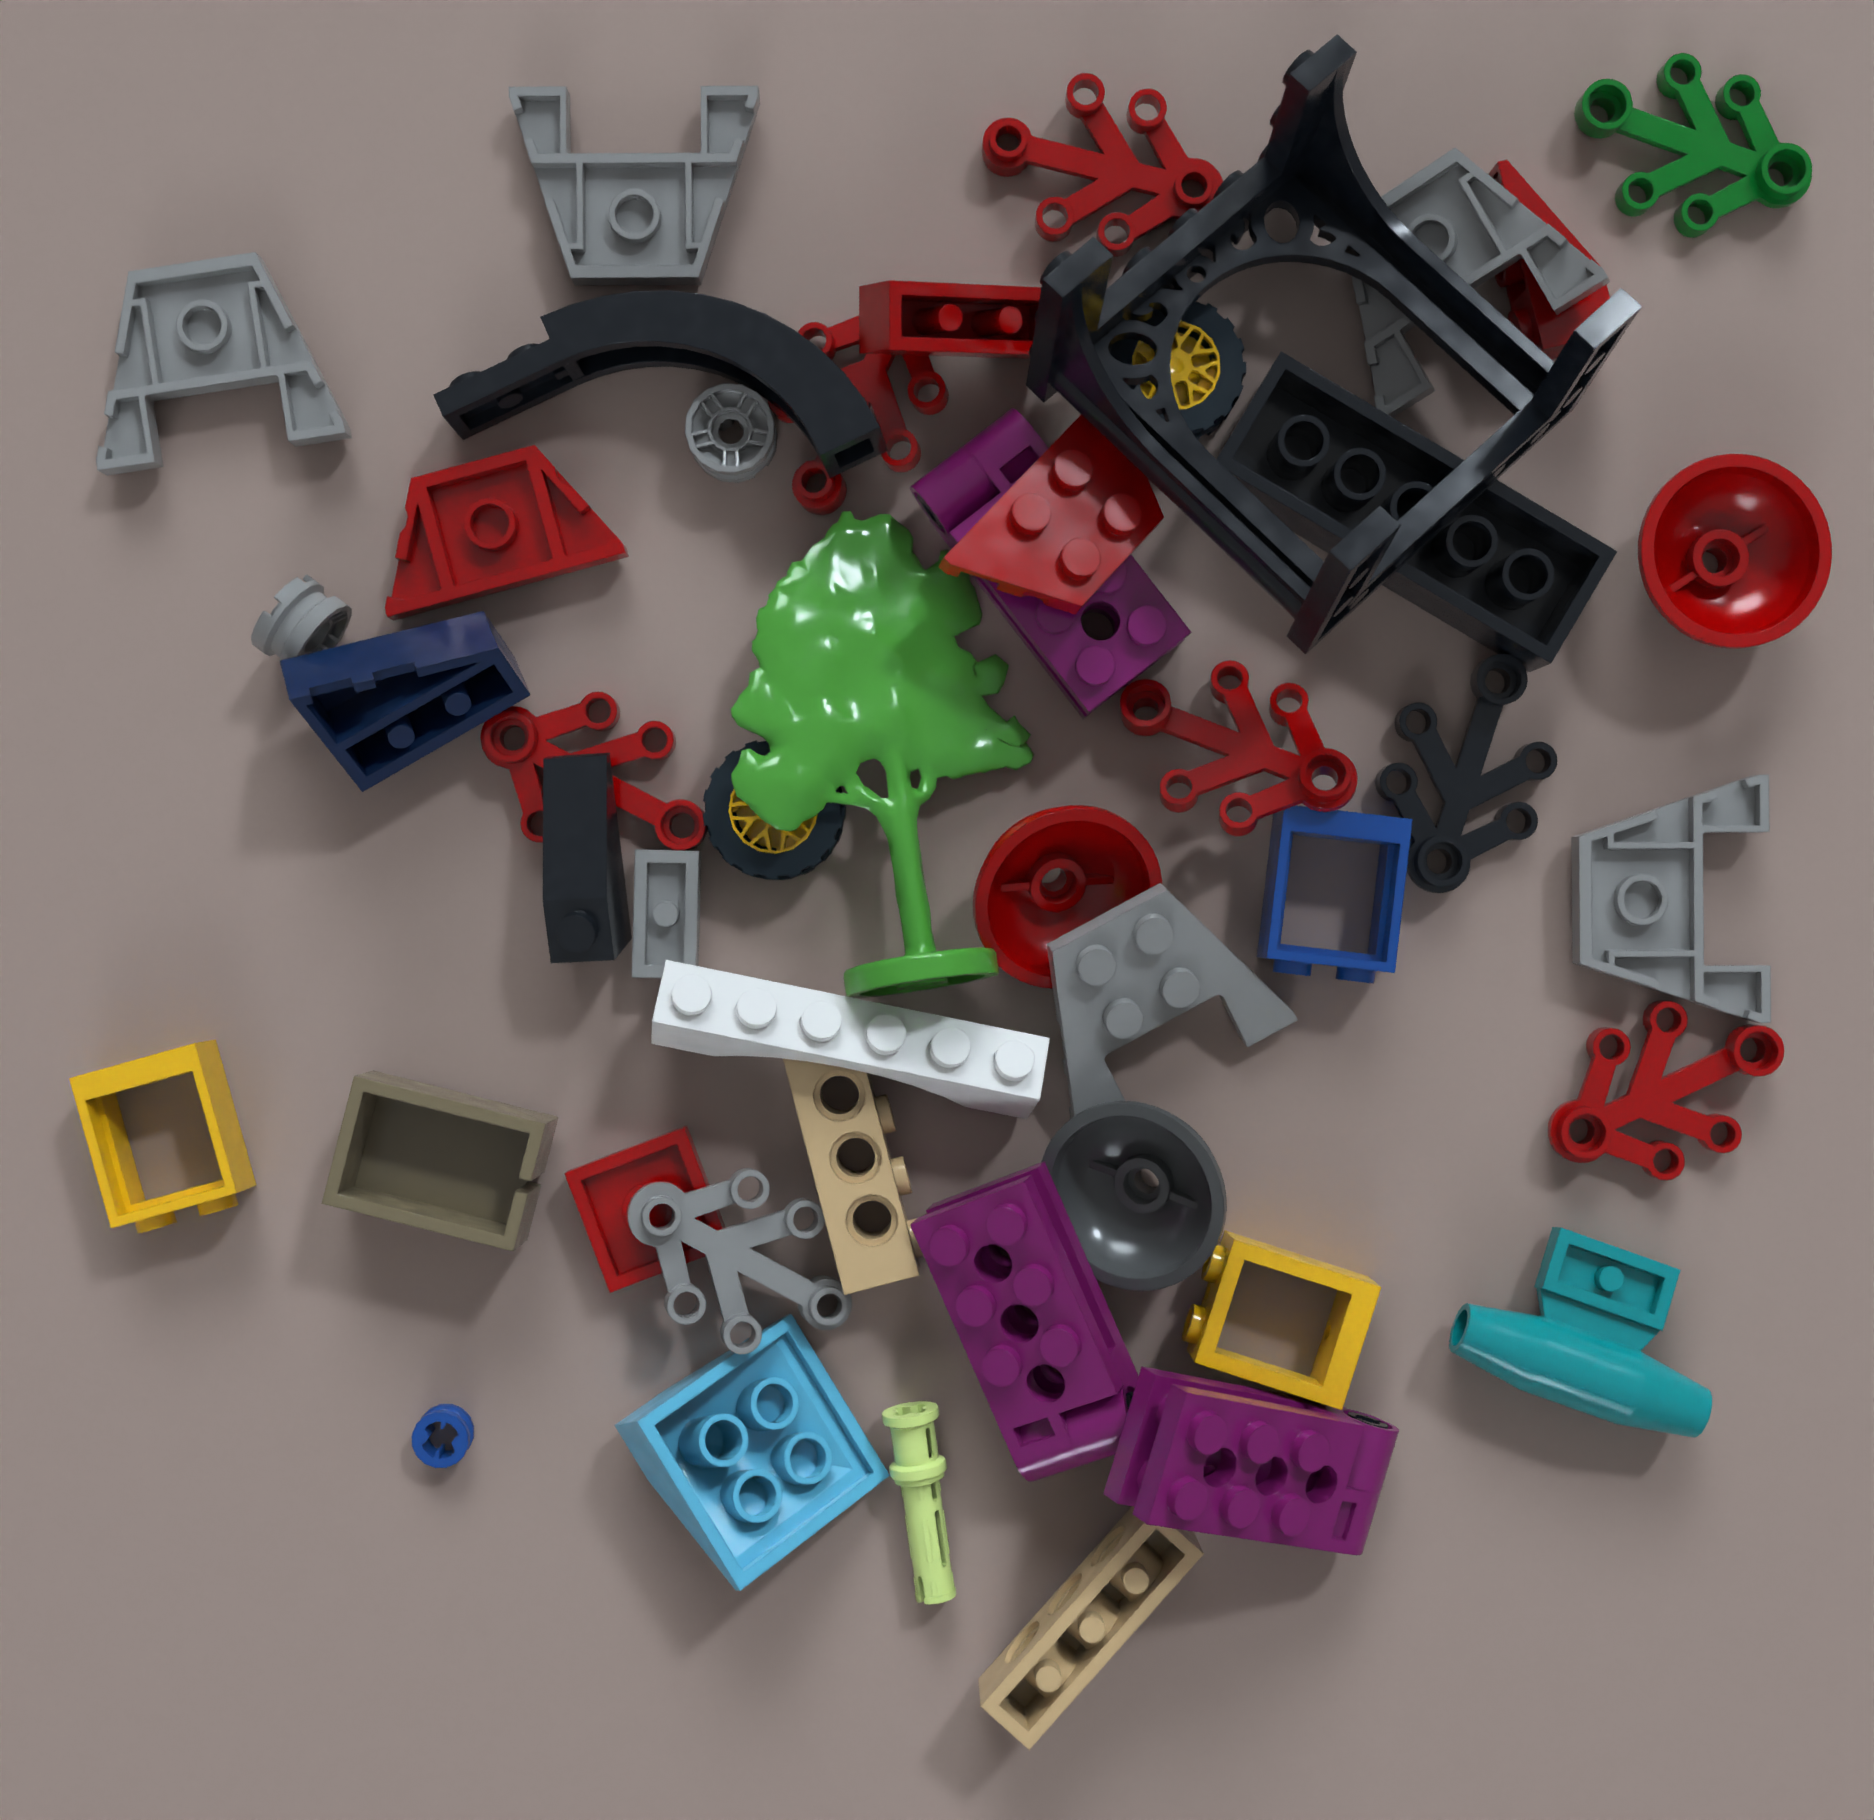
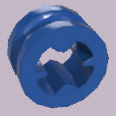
(446, 1414)

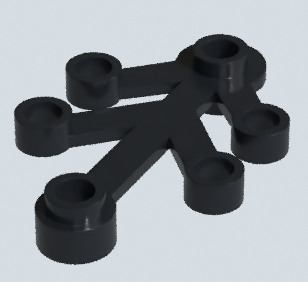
(1462, 784)

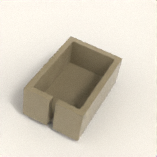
(439, 1160)

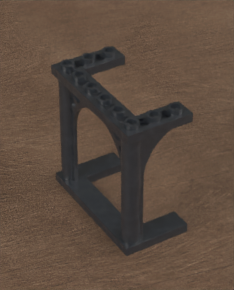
(1321, 183)

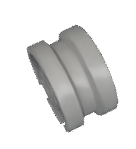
(716, 411)
(301, 621)

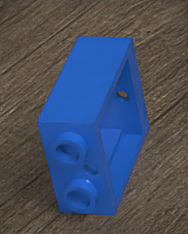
(1394, 838)

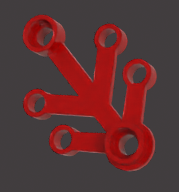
(1112, 170)
(874, 385)
(622, 750)
(1245, 751)
(1652, 1095)

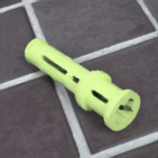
(918, 1472)

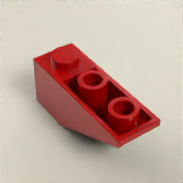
(1529, 306)

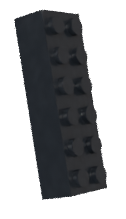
(1494, 572)

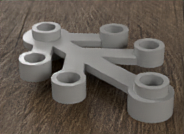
(731, 1251)

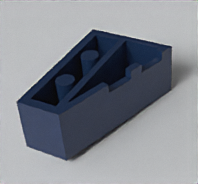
(404, 692)

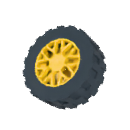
(1203, 366)
(757, 846)

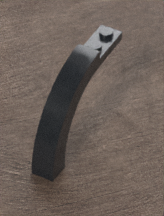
(678, 332)

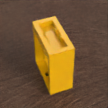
(111, 1148)
(1341, 1338)

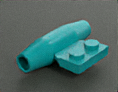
(1588, 1342)

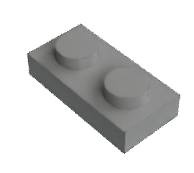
(665, 910)

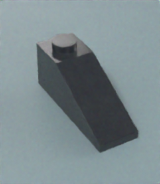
(582, 861)

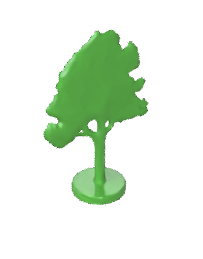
(867, 669)

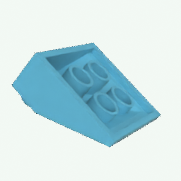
(754, 1452)

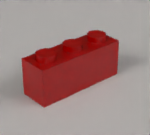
(947, 319)

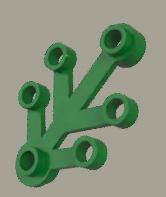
(1702, 146)

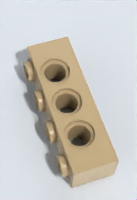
(861, 1256)
(1084, 1625)

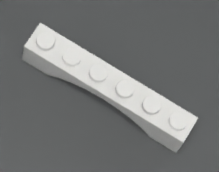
(757, 1017)

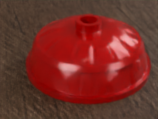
(1767, 546)
(1100, 867)

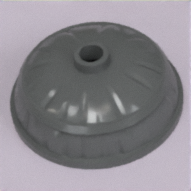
(1129, 1230)

